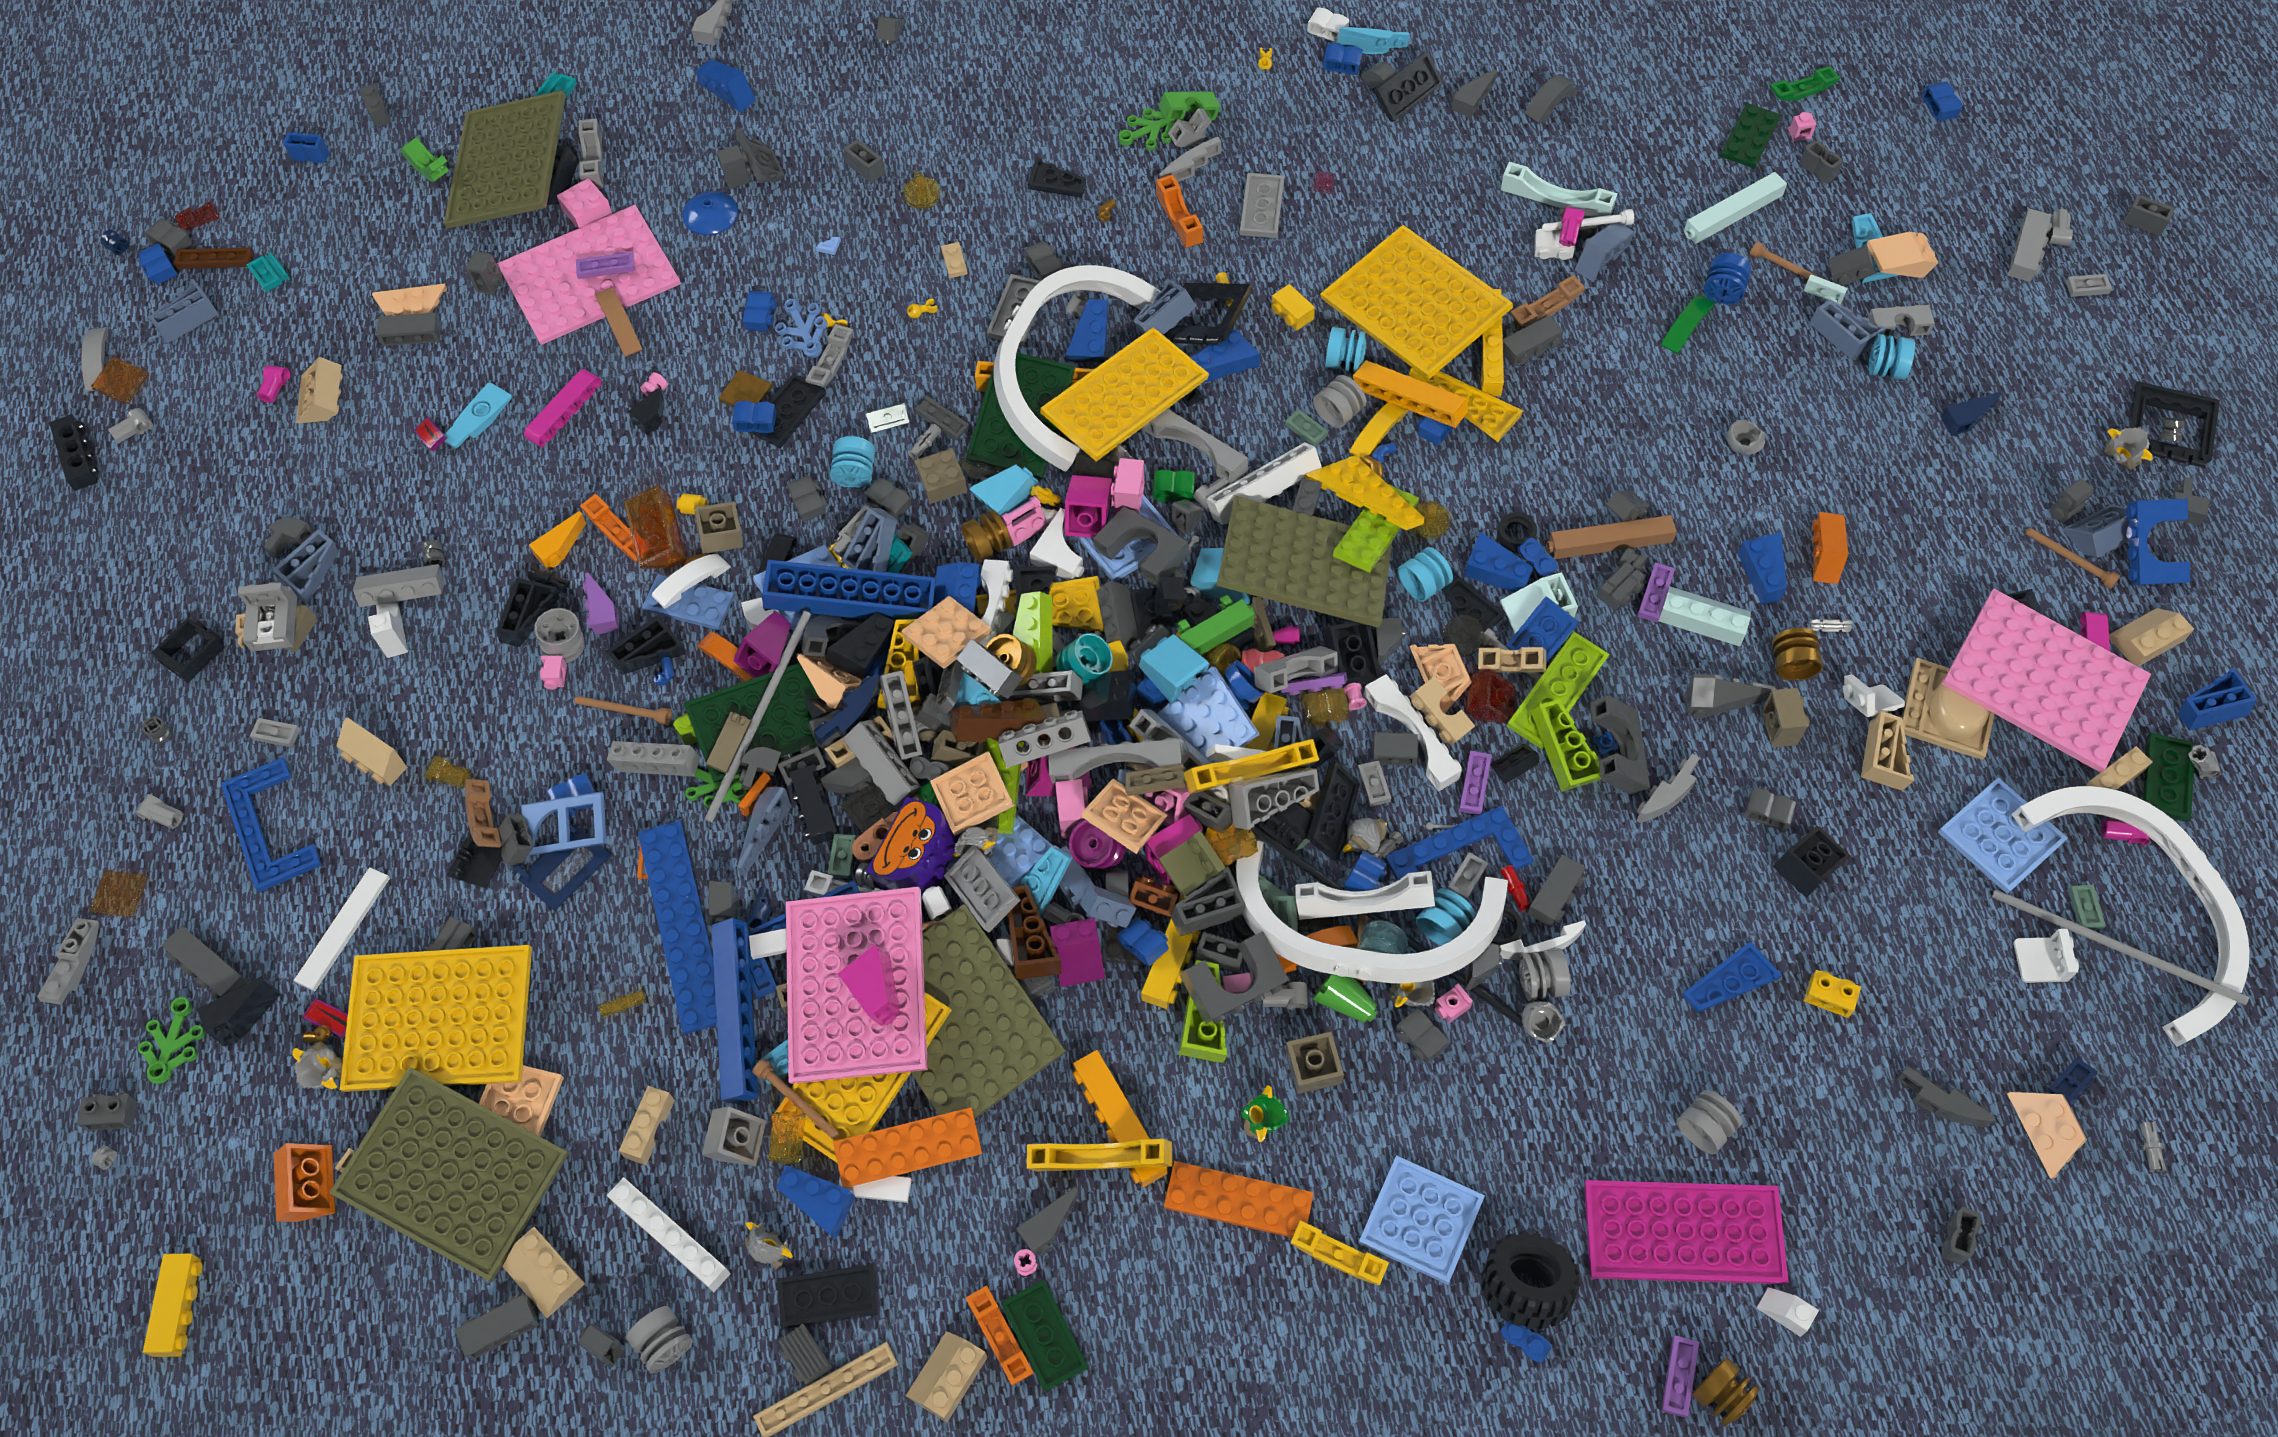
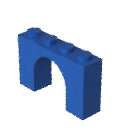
(2143, 565)

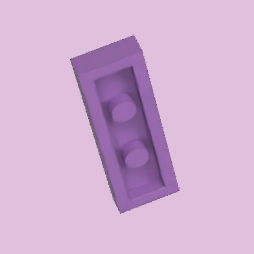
(605, 265)
(1656, 592)
(1315, 683)
(1475, 783)
(1680, 1376)

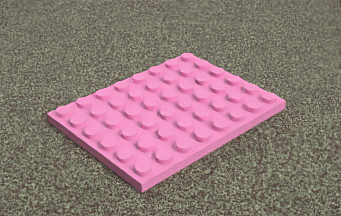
(558, 301)
(2047, 680)
(826, 1024)

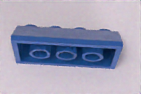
(958, 582)

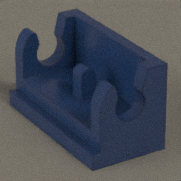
(2074, 1081)

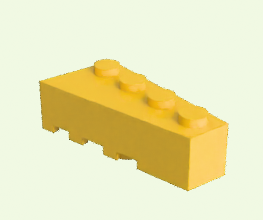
(900, 658)

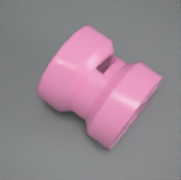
(655, 381)

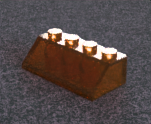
(654, 529)

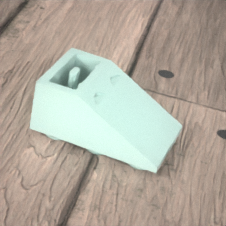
(1523, 602)

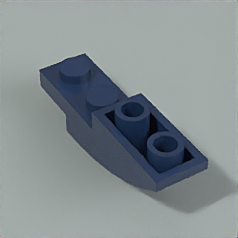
(856, 705)

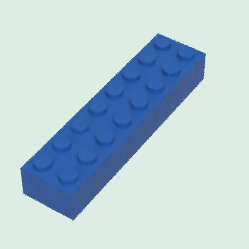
(845, 591)

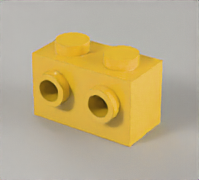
(1292, 307)
(1832, 993)

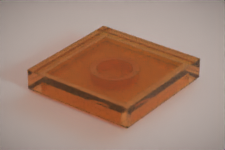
(120, 380)
(119, 893)

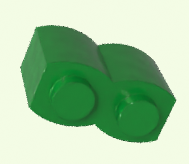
(1174, 485)

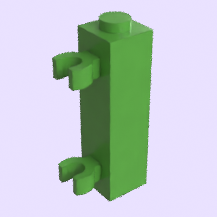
(1218, 628)

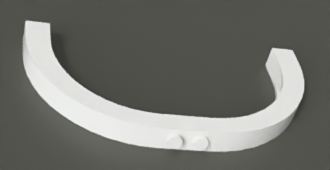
(1015, 409)
(2193, 865)
(1363, 963)

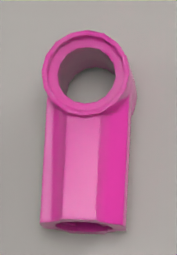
(1571, 220)
(274, 378)
(2120, 830)

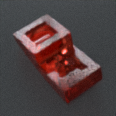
(193, 218)

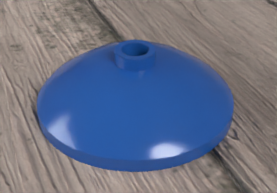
(710, 213)

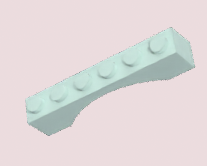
(1524, 183)

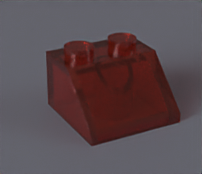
(1490, 698)

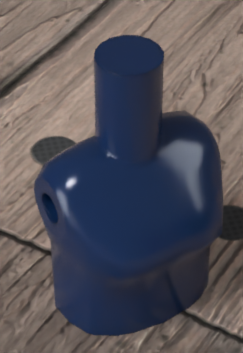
(759, 909)

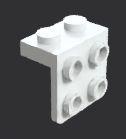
(1870, 700)
(2046, 958)

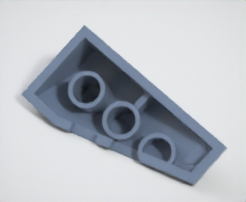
(766, 817)

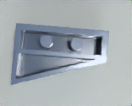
(1601, 248)
(1166, 309)
(183, 313)
(1844, 329)
(872, 542)
(307, 565)
(1288, 732)
(1074, 885)

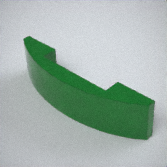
(1821, 80)
(1687, 322)

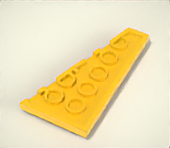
(1484, 410)
(1363, 487)
(1073, 604)

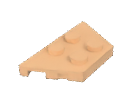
(410, 300)
(1446, 666)
(2050, 1127)

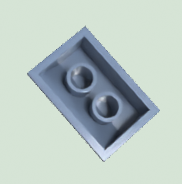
(2100, 531)

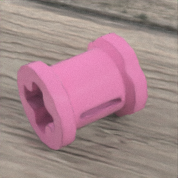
(1354, 696)
(1023, 1255)

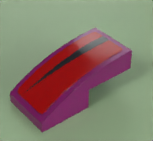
(430, 434)
(321, 1013)

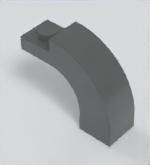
(1549, 96)
(823, 630)

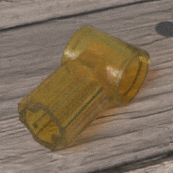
(444, 771)

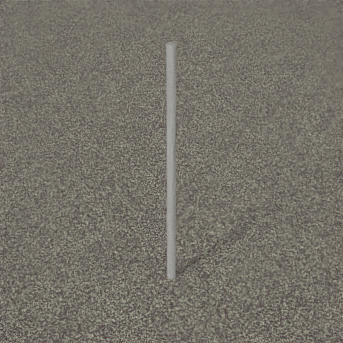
(757, 717)
(2121, 947)

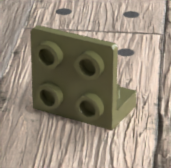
(1191, 863)

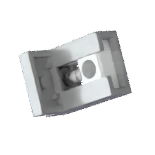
(268, 616)

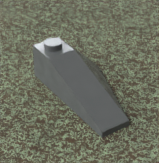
(1711, 695)

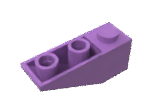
(602, 611)

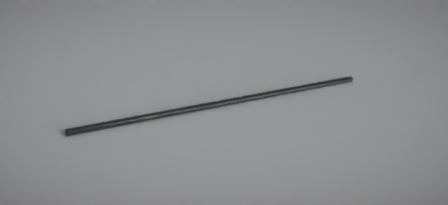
(1412, 943)

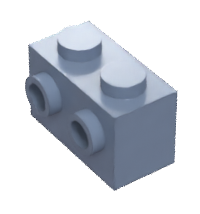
(1107, 906)

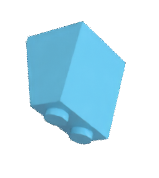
(1005, 490)
(1206, 576)
(1172, 666)
(973, 693)

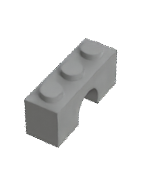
(1916, 319)

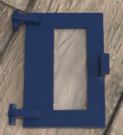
(562, 872)

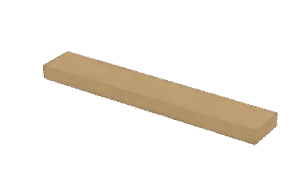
(825, 1390)

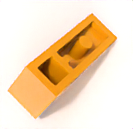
(556, 543)

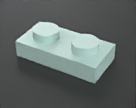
(1825, 289)

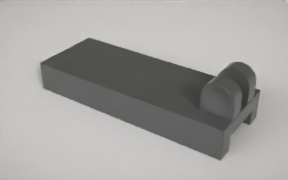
(942, 417)

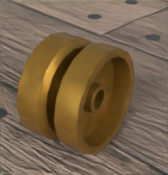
(1015, 654)

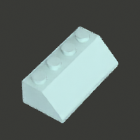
(1705, 616)

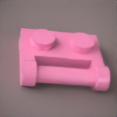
(1026, 525)

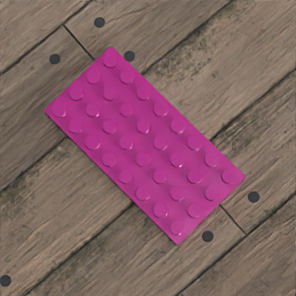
(1685, 1232)

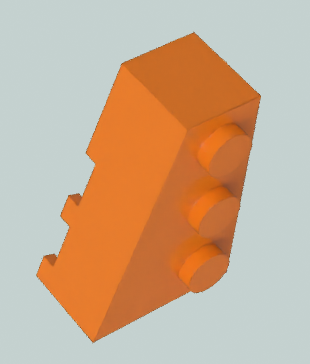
(1829, 547)

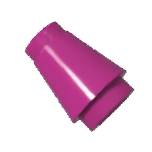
(1287, 635)

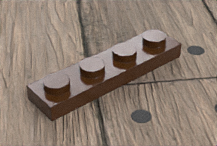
(213, 258)

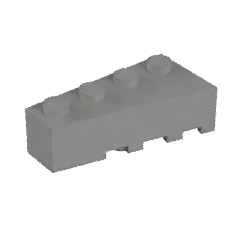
(1264, 795)

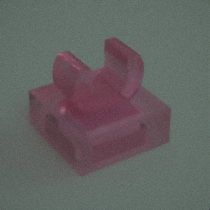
(1324, 182)

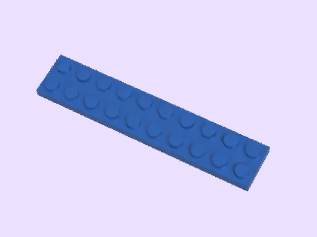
(681, 924)

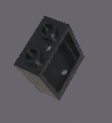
(177, 639)

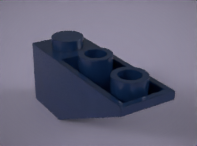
(1965, 415)

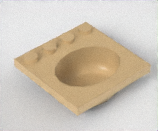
(1942, 715)

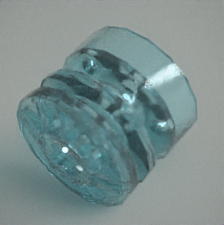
(1383, 938)

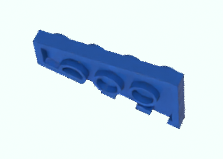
(1735, 976)

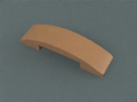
(1549, 304)
(618, 321)
(479, 813)

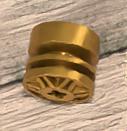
(987, 535)
(1797, 654)
(1726, 1392)

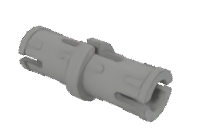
(924, 442)
(2152, 1147)

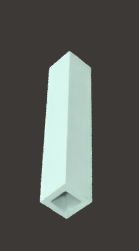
(1735, 207)

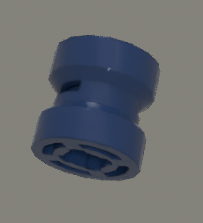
(114, 242)

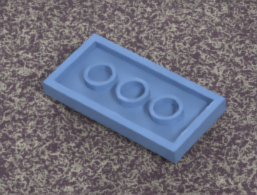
(697, 605)

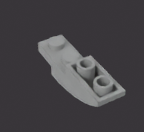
(1670, 793)
(72, 961)

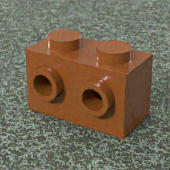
(1153, 895)

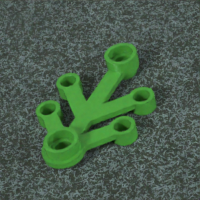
(1126, 136)
(711, 787)
(170, 1044)

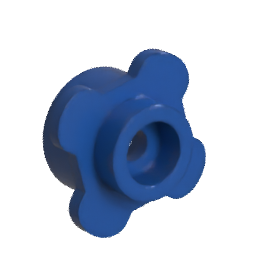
(1605, 749)

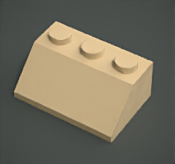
(319, 391)
(2151, 635)
(369, 753)
(541, 1272)
(947, 1376)

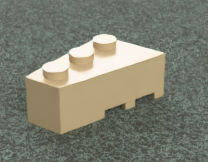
(1886, 753)

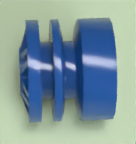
(1727, 278)
(1242, 684)

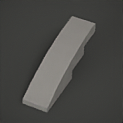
(1197, 157)

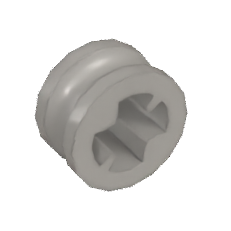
(1196, 593)
(104, 1157)

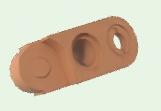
(871, 839)

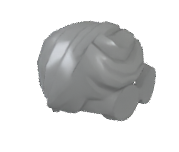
(1745, 437)
(1542, 1020)

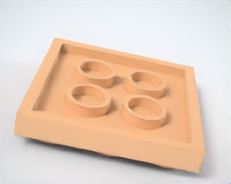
(945, 631)
(972, 793)
(1124, 817)
(524, 1102)

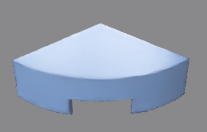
(829, 246)

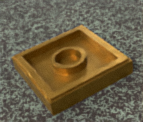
(745, 388)

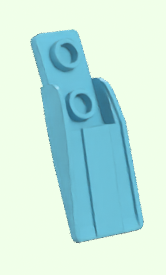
(1372, 40)
(478, 414)

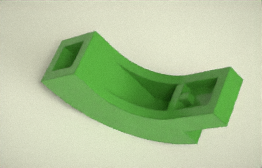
(423, 160)

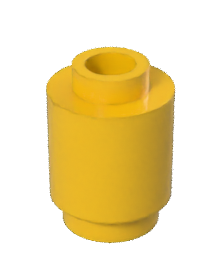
(688, 502)

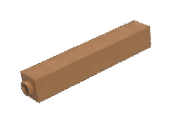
(1611, 537)

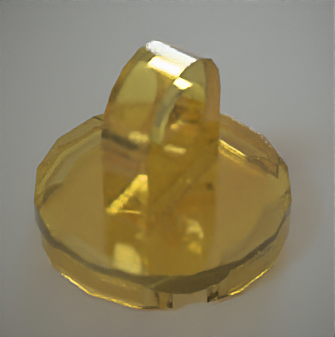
(921, 192)
(1436, 520)
(1222, 657)

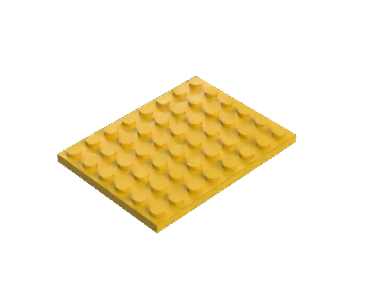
(1416, 301)
(440, 1013)

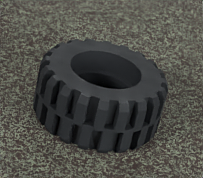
(1522, 1302)

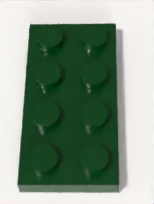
(1750, 135)
(2169, 776)
(1044, 1336)

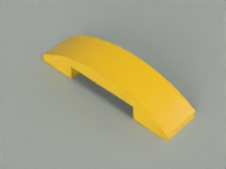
(1377, 429)
(1339, 1255)

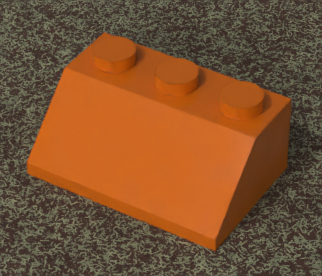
(303, 1182)

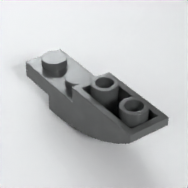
(1952, 1106)

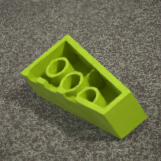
(1034, 627)
(1566, 747)
(1203, 1039)

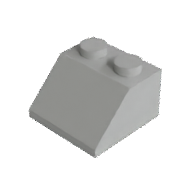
(734, 1136)

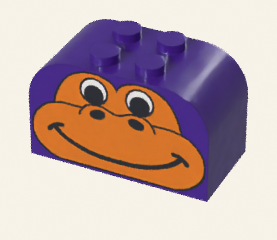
(914, 848)

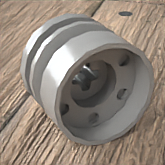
(1339, 401)
(560, 634)
(1544, 974)
(1709, 1121)
(659, 1339)

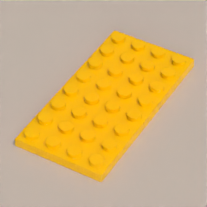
(1124, 393)
(859, 1102)

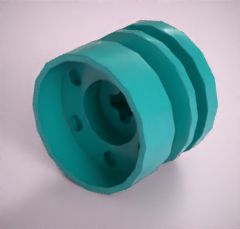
(1086, 656)

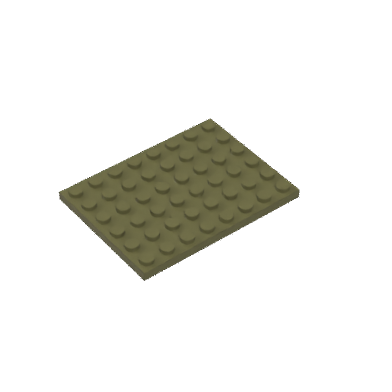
(505, 160)
(1291, 562)
(994, 1029)
(450, 1174)

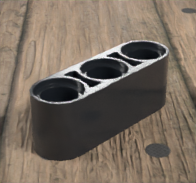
(779, 549)

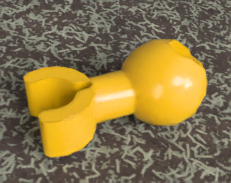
(1265, 61)
(914, 310)
(831, 322)

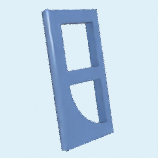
(538, 811)

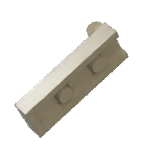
(1263, 634)
(728, 742)
(1155, 779)

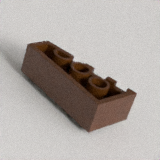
(992, 720)
(1030, 942)

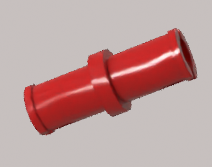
(1516, 888)

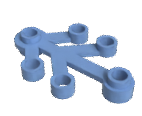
(811, 346)

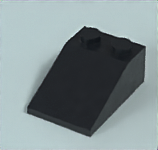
(1354, 651)
(1108, 697)
(1811, 861)
(237, 1011)

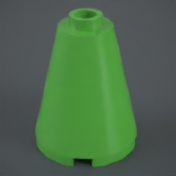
(1346, 997)

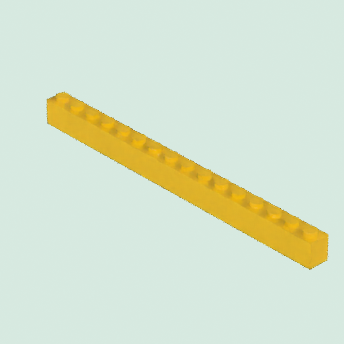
(1166, 970)

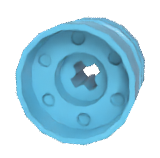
(1345, 349)
(1896, 357)
(852, 462)
(1425, 574)
(1447, 918)

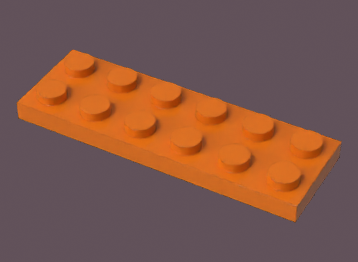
(907, 1147)
(1237, 1199)

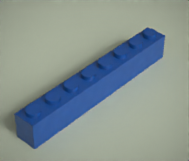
(734, 1011)

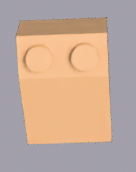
(1903, 254)
(828, 680)

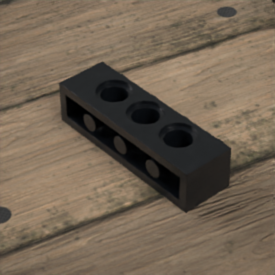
(73, 452)

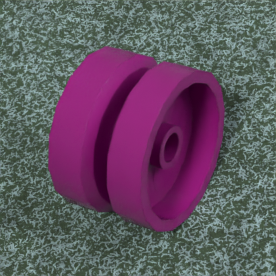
(1094, 847)

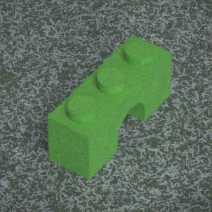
(1175, 104)

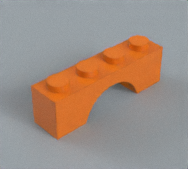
(1171, 199)

